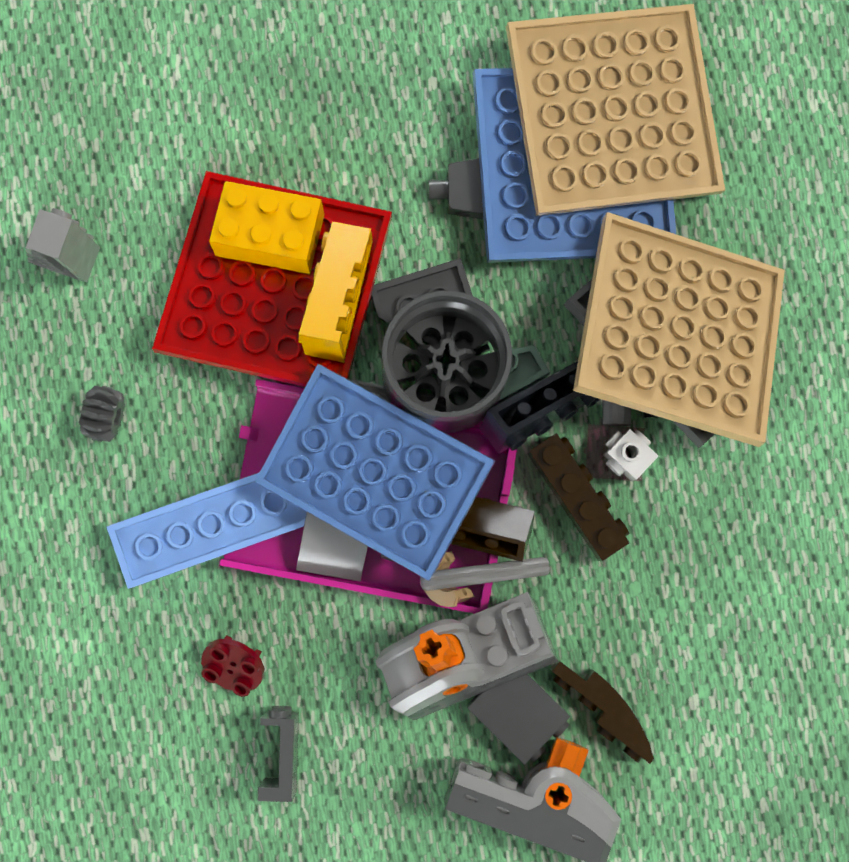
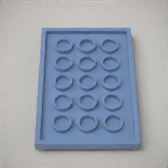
(374, 471)

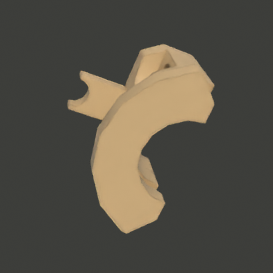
(449, 596)

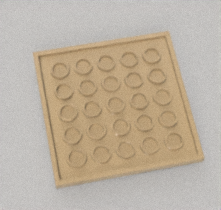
(614, 109)
(681, 330)

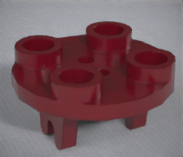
(232, 666)

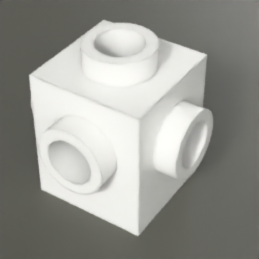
(641, 454)

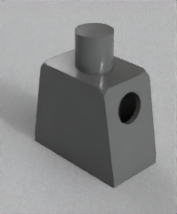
(460, 189)

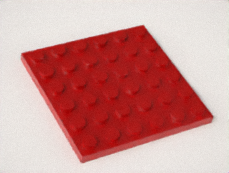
(249, 312)

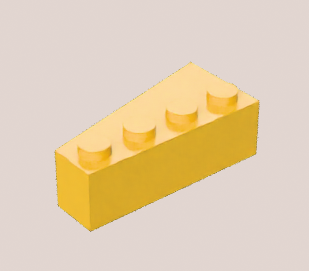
(335, 291)

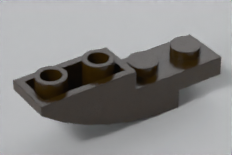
(615, 717)

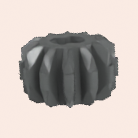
(101, 413)

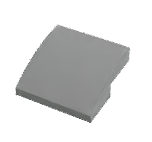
(330, 551)

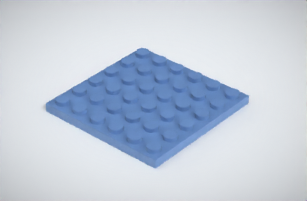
(509, 212)

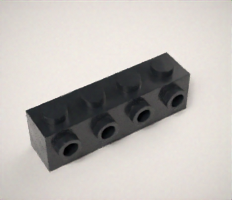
(534, 410)

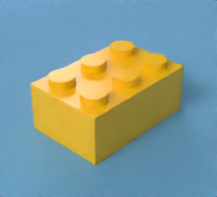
(267, 227)

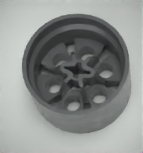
(473, 321)

